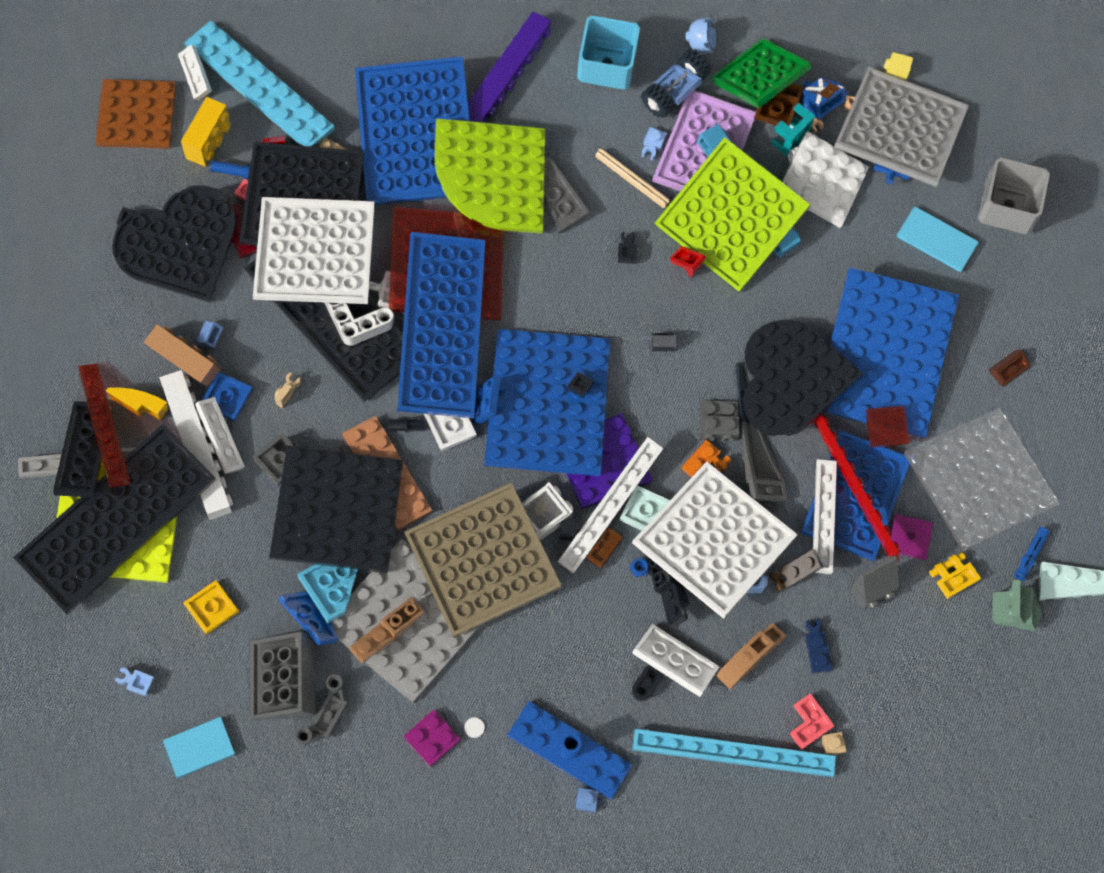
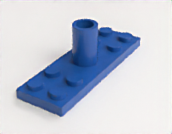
(587, 762)

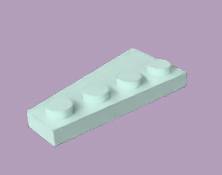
(1064, 581)

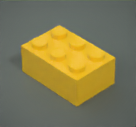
(206, 132)

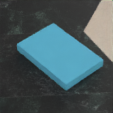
(199, 747)

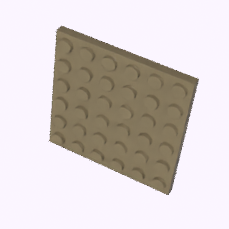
(482, 560)

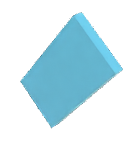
(937, 239)

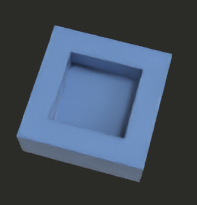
(586, 800)

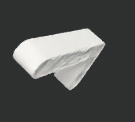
(356, 325)

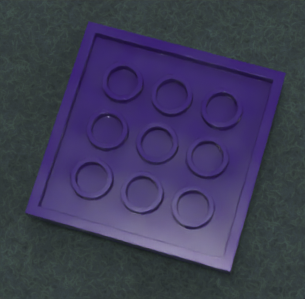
(616, 454)

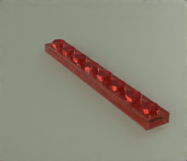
(103, 425)

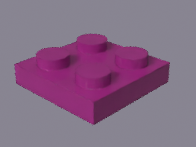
(431, 738)

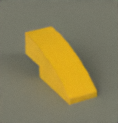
(139, 401)

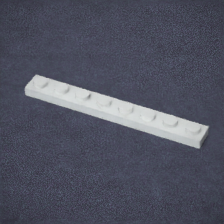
(610, 505)

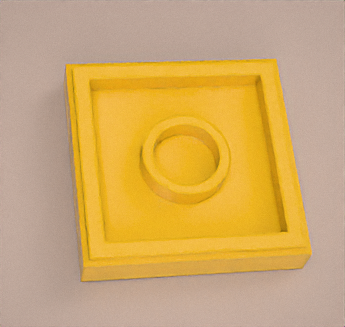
(211, 607)

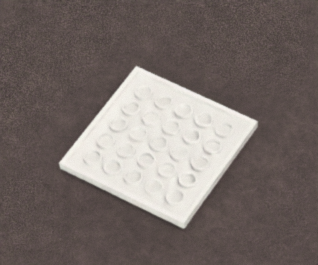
(314, 250)
(714, 539)

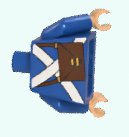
(823, 97)

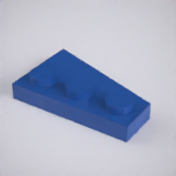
(309, 617)

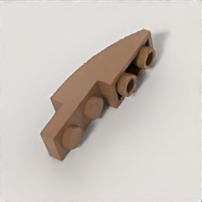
(387, 631)
(750, 655)

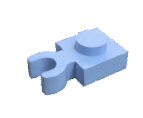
(653, 140)
(138, 682)

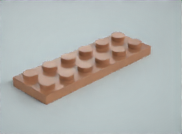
(371, 440)

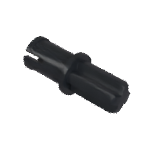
(406, 425)

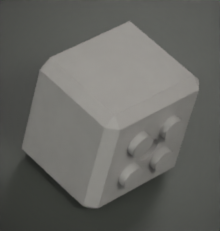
(1019, 185)

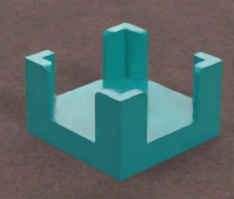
(794, 133)

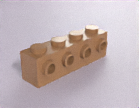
(183, 356)

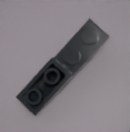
(672, 594)

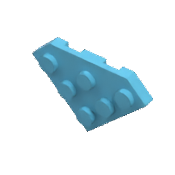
(329, 588)

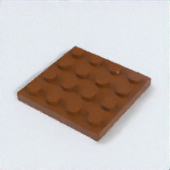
(136, 114)

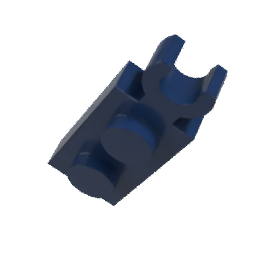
(817, 649)

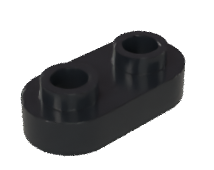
(646, 683)

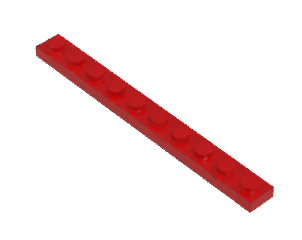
(857, 485)

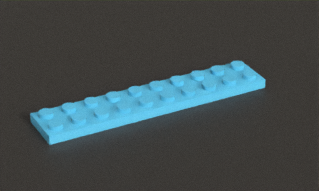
(260, 86)

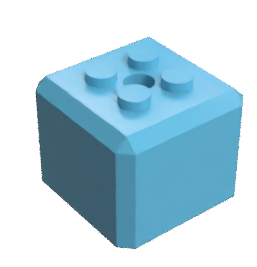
(608, 41)

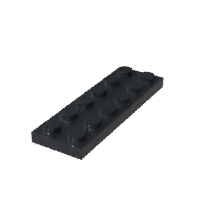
(80, 456)

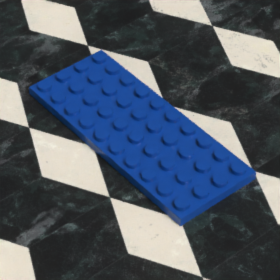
(441, 325)

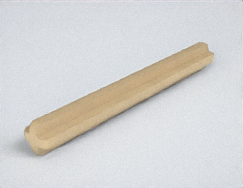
(632, 178)

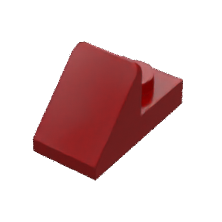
(688, 259)

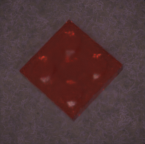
(887, 426)

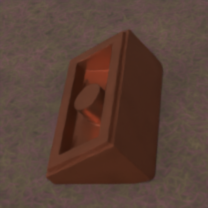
(1010, 367)

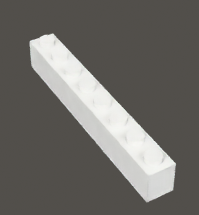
(194, 439)

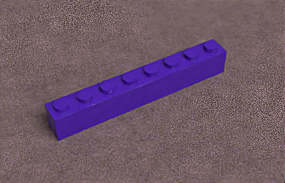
(508, 68)

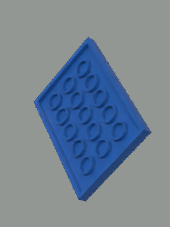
(882, 476)

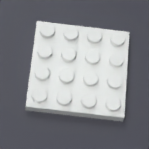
(825, 178)

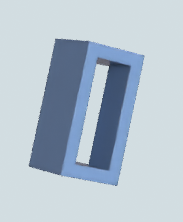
(209, 335)

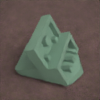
(1016, 607)

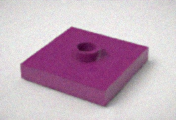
(912, 536)

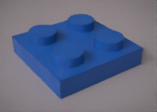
(229, 394)
(486, 400)

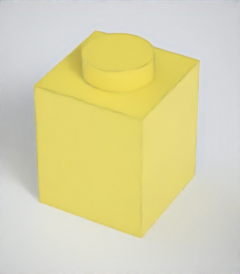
(898, 65)

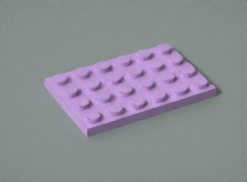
(683, 153)

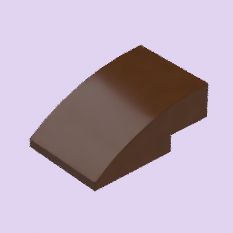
(780, 106)

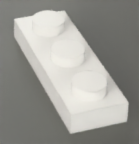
(195, 72)

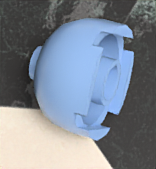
(702, 35)

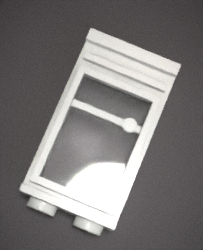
(552, 513)

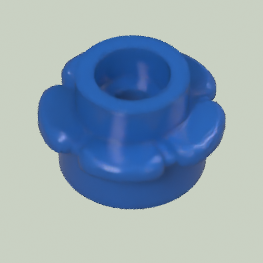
(639, 572)

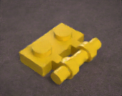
(957, 580)

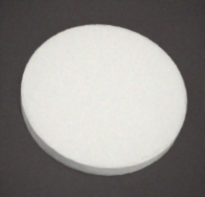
(474, 727)

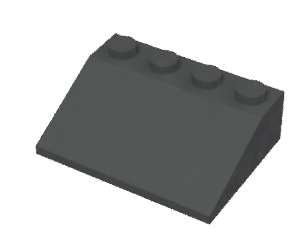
(282, 677)

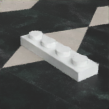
(219, 435)

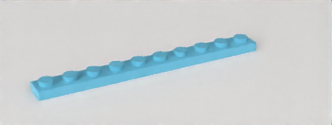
(734, 753)

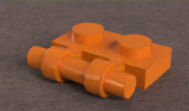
(705, 453)

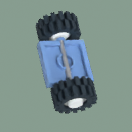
(676, 83)

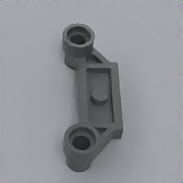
(327, 715)

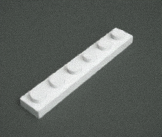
(825, 513)

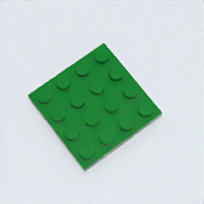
(760, 72)

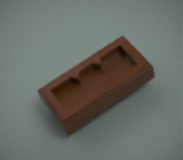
(604, 547)

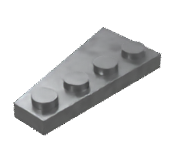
(562, 199)

